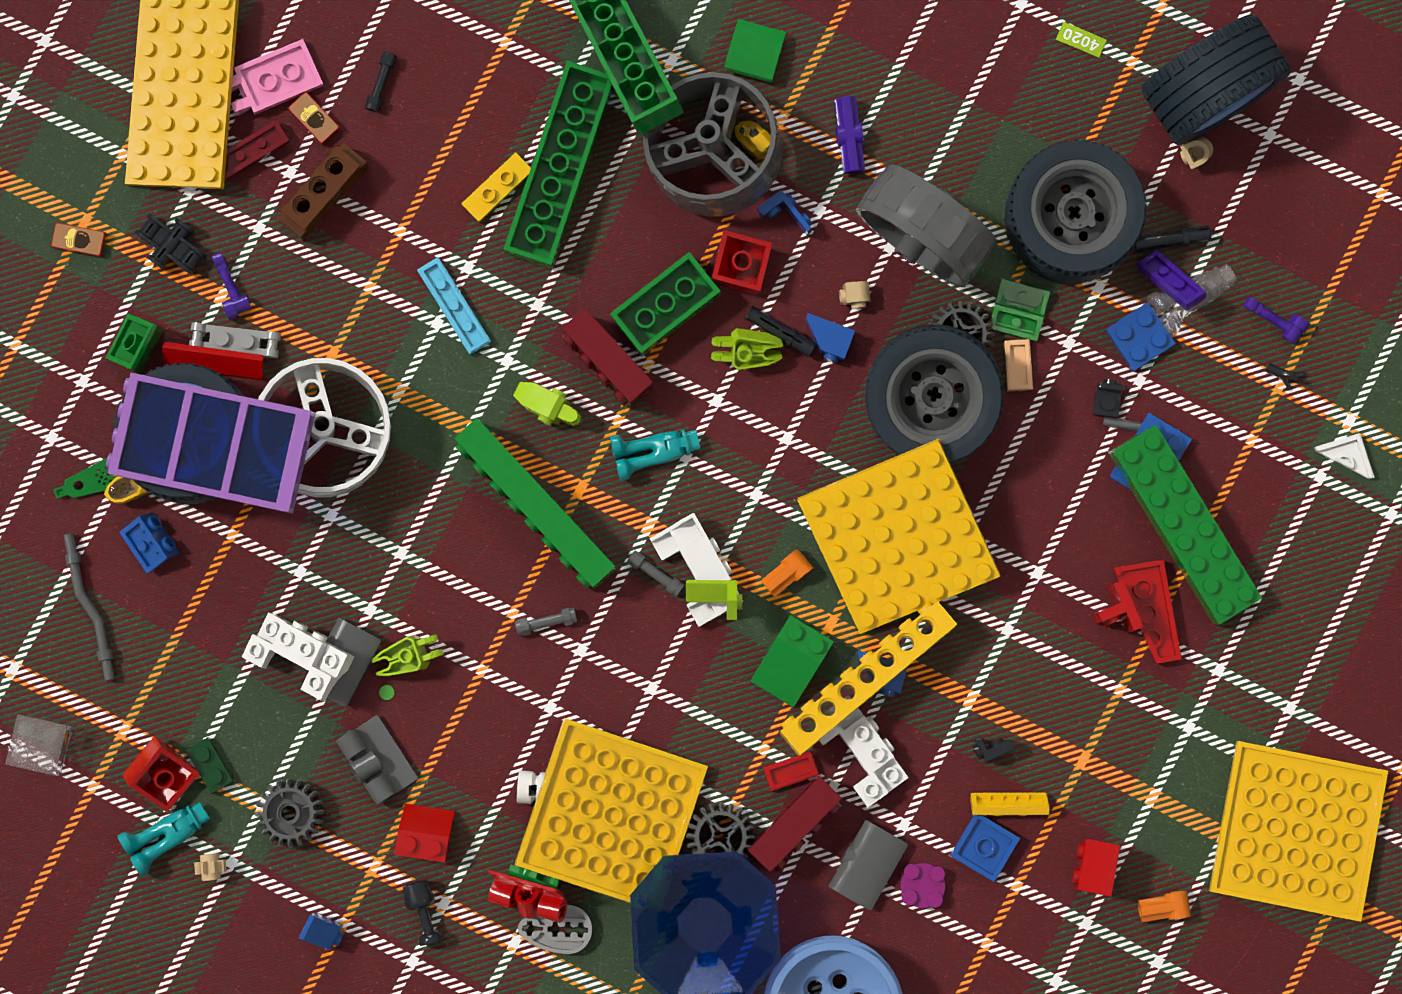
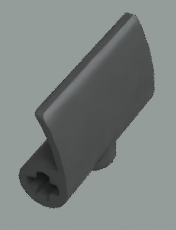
(362, 647)
(376, 760)
(867, 865)

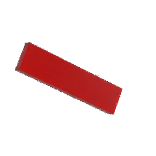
(218, 360)

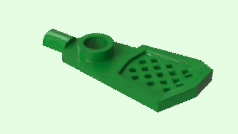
(89, 480)

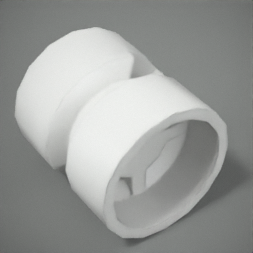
(525, 780)

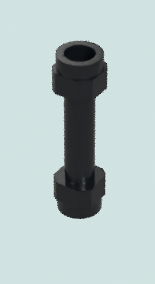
(387, 62)

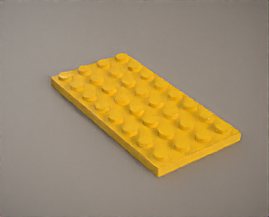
(182, 93)

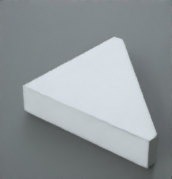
(1349, 453)

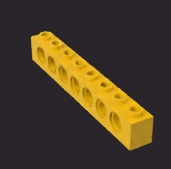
(941, 625)

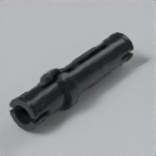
(1175, 238)
(801, 344)

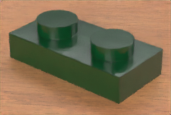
(210, 765)

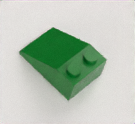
(791, 661)

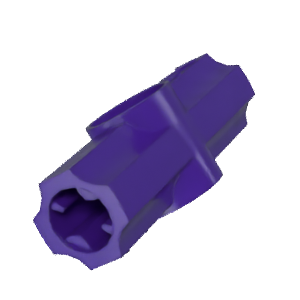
(849, 135)

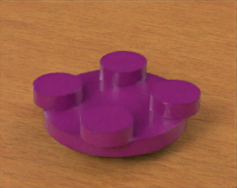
(923, 885)

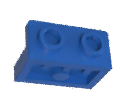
(149, 541)

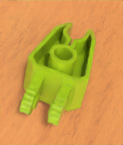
(747, 349)
(547, 404)
(407, 655)

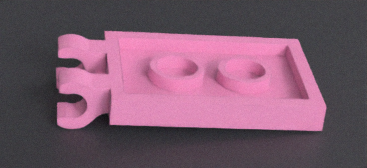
(275, 78)

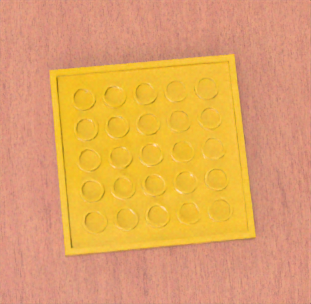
(899, 536)
(608, 810)
(1298, 831)

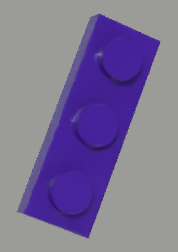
(1171, 280)

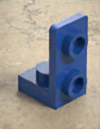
(772, 208)

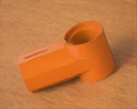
(790, 570)
(1171, 906)

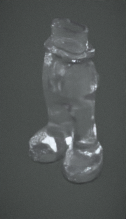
(1211, 281)

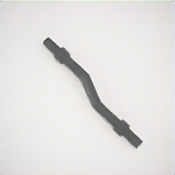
(73, 560)

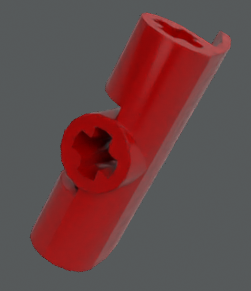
(529, 897)

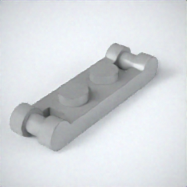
(236, 339)

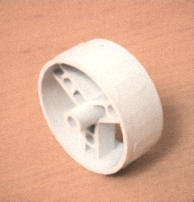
(308, 374)

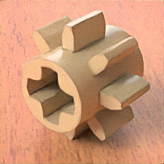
(210, 867)

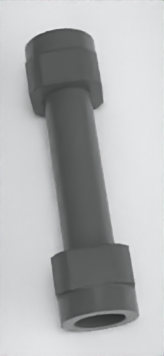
(637, 561)
(524, 626)

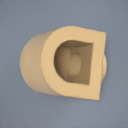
(1196, 152)
(855, 294)

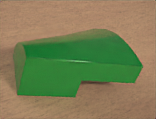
(531, 876)

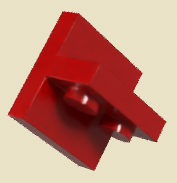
(1122, 610)

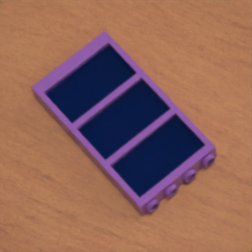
(210, 442)

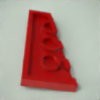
(1152, 600)

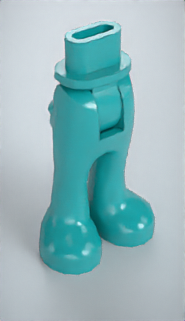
(665, 447)
(176, 828)

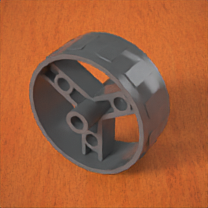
(715, 146)
(926, 225)

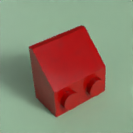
(741, 262)
(160, 774)
(424, 833)
(1096, 866)

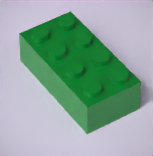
(665, 304)

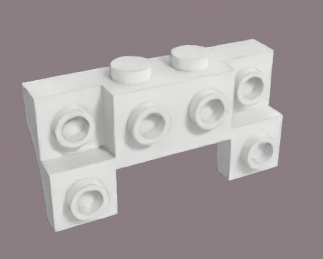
(700, 557)
(309, 650)
(871, 752)

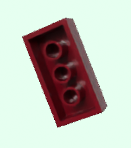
(607, 357)
(794, 824)

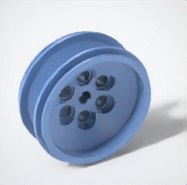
(823, 959)

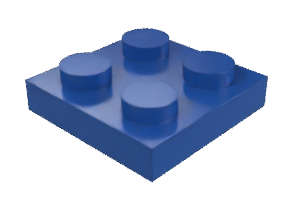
(1140, 337)
(984, 847)

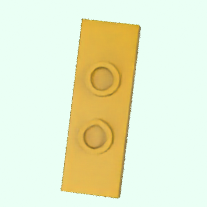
(497, 187)
(1009, 804)

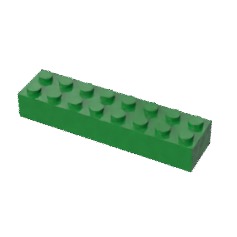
(628, 62)
(559, 165)
(532, 500)
(1185, 525)

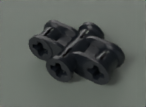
(170, 244)

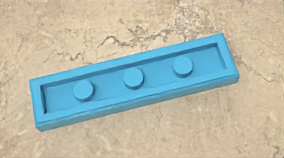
(454, 306)

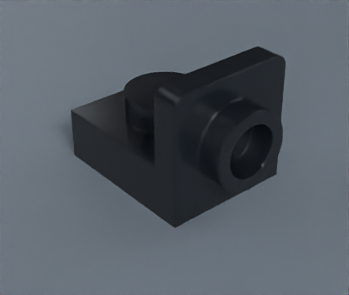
(1107, 398)
(996, 749)

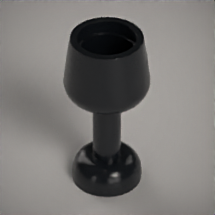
(418, 897)

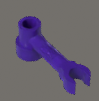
(236, 303)
(1292, 328)

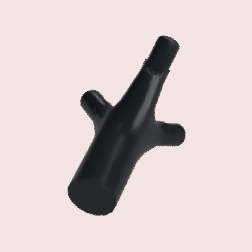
(1284, 374)

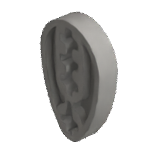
(561, 943)

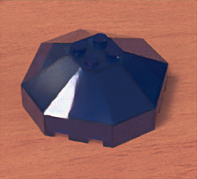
(705, 925)

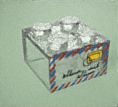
(39, 745)

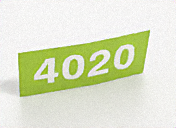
(1081, 39)

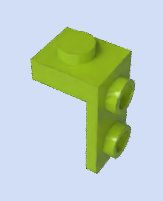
(715, 592)

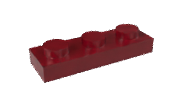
(254, 148)

